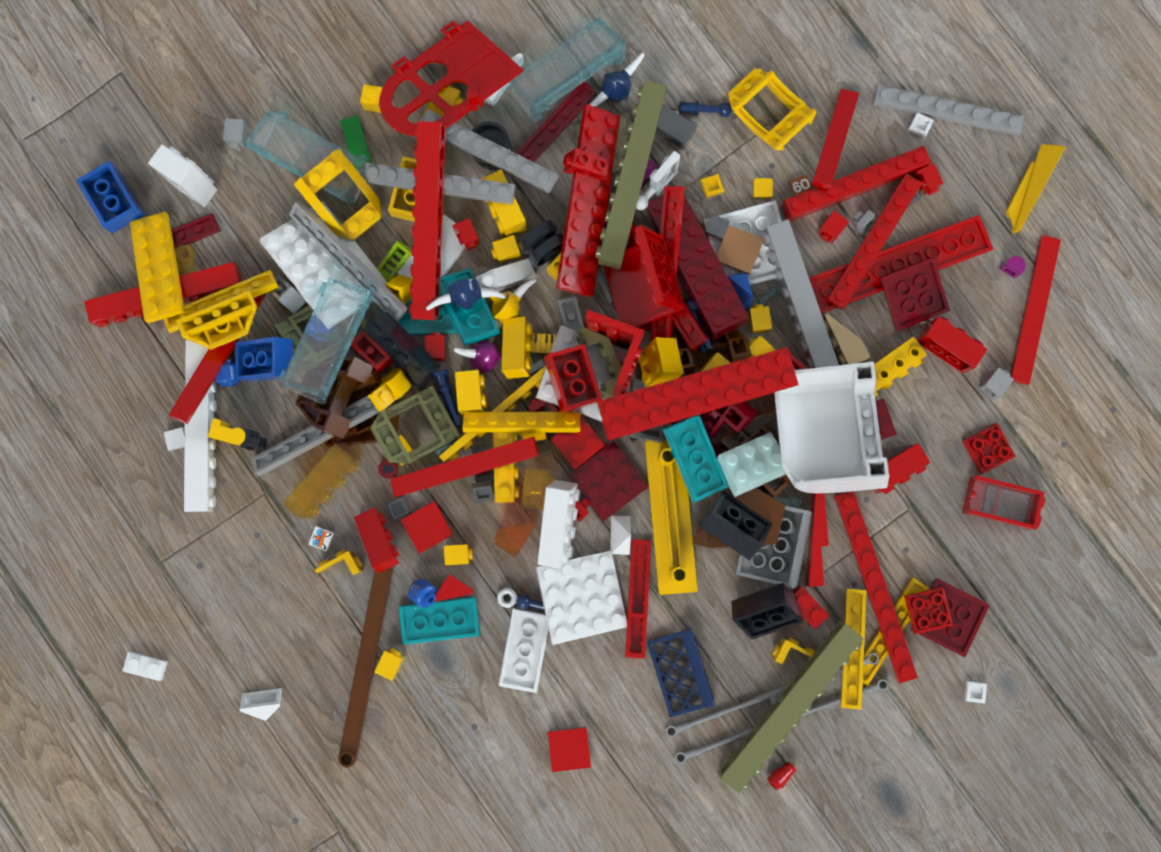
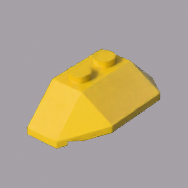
(219, 322)

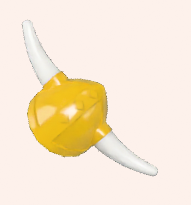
(508, 307)

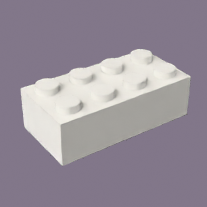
(183, 174)
(558, 523)

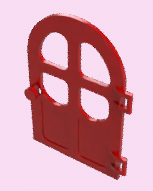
(469, 60)

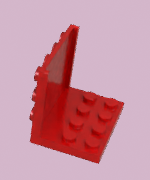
(646, 283)
(622, 334)

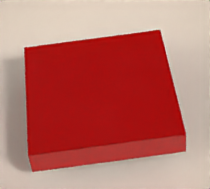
(988, 448)
(427, 527)
(928, 610)
(569, 749)

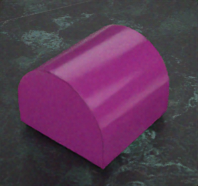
(1013, 266)

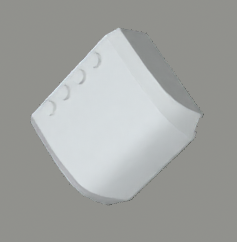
(832, 430)

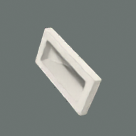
(620, 535)
(261, 703)

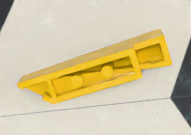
(1032, 184)

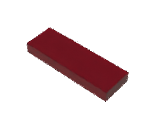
(195, 230)

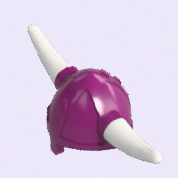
(483, 356)

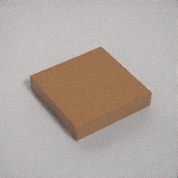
(739, 250)

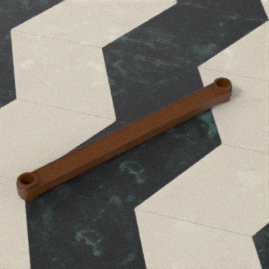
(365, 666)

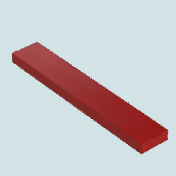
(835, 139)

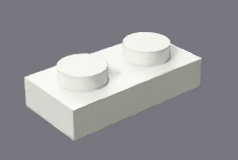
(145, 666)

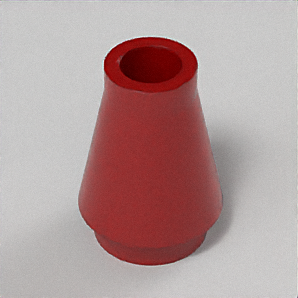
(780, 776)

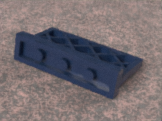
(697, 666)

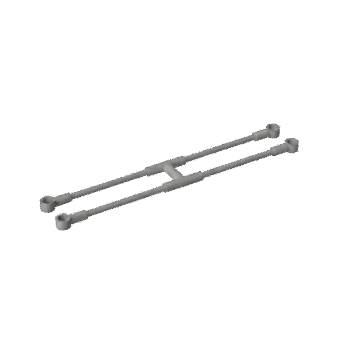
(772, 696)

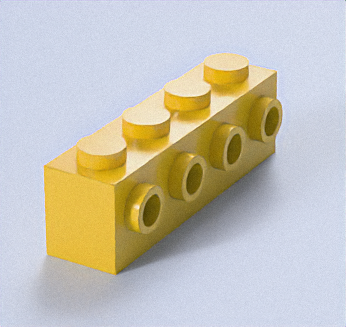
(897, 363)
(505, 476)

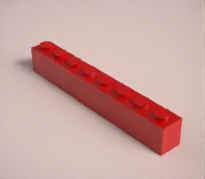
(855, 184)
(128, 303)

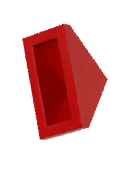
(453, 588)

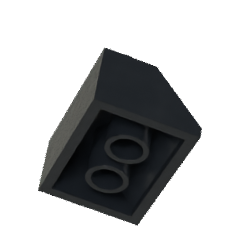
(736, 525)
(766, 611)

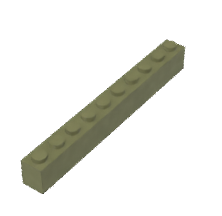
(632, 175)
(790, 706)

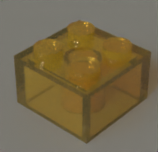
(535, 488)

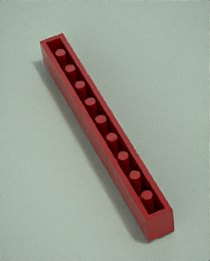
(428, 218)

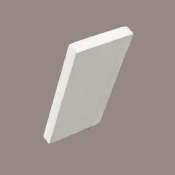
(450, 250)
(524, 650)

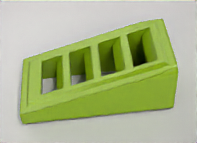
(390, 257)

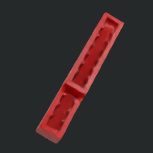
(817, 537)
(638, 599)

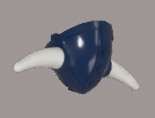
(617, 84)
(465, 294)

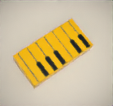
(542, 343)

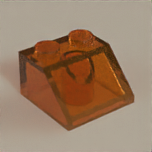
(514, 537)

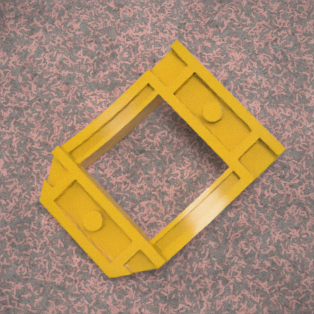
(788, 126)
(325, 173)

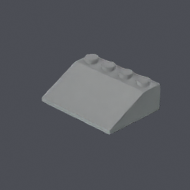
(783, 560)

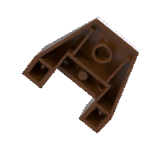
(329, 416)
(758, 427)
(760, 503)

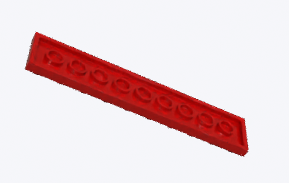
(587, 205)
(947, 246)
(697, 393)

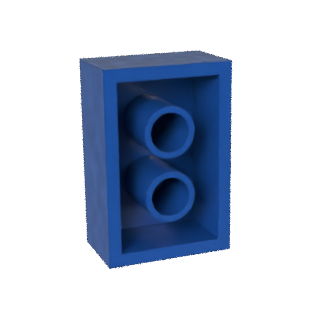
(110, 197)
(262, 358)

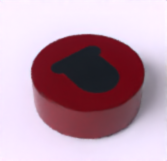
(387, 470)

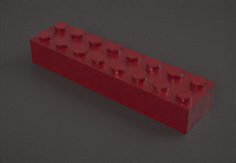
(703, 274)

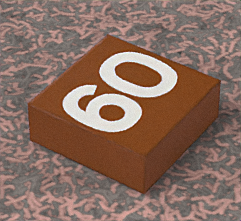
(800, 185)

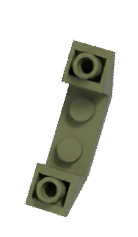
(606, 351)

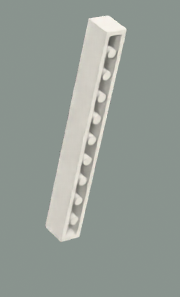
(199, 448)

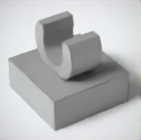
(864, 222)

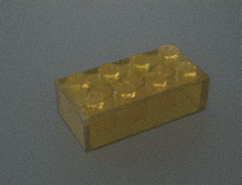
(322, 482)

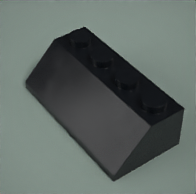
(403, 350)

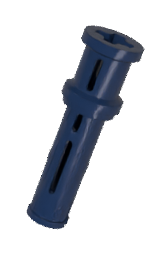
(446, 389)

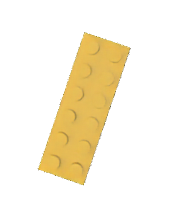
(156, 267)

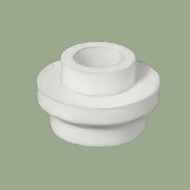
(502, 602)

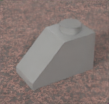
(288, 295)

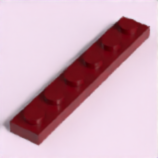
(557, 122)

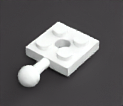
(659, 179)

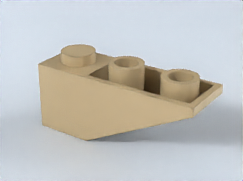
(848, 345)

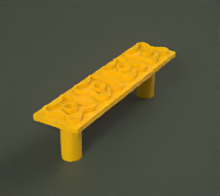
(670, 522)

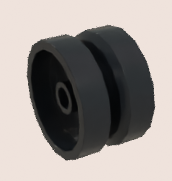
(494, 133)
(542, 243)

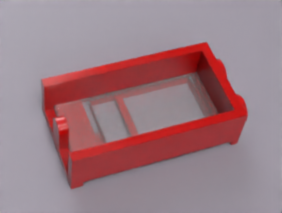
(1004, 502)

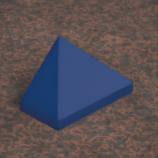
(742, 287)

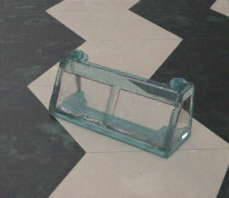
(567, 67)
(301, 151)
(326, 340)

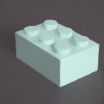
(752, 464)

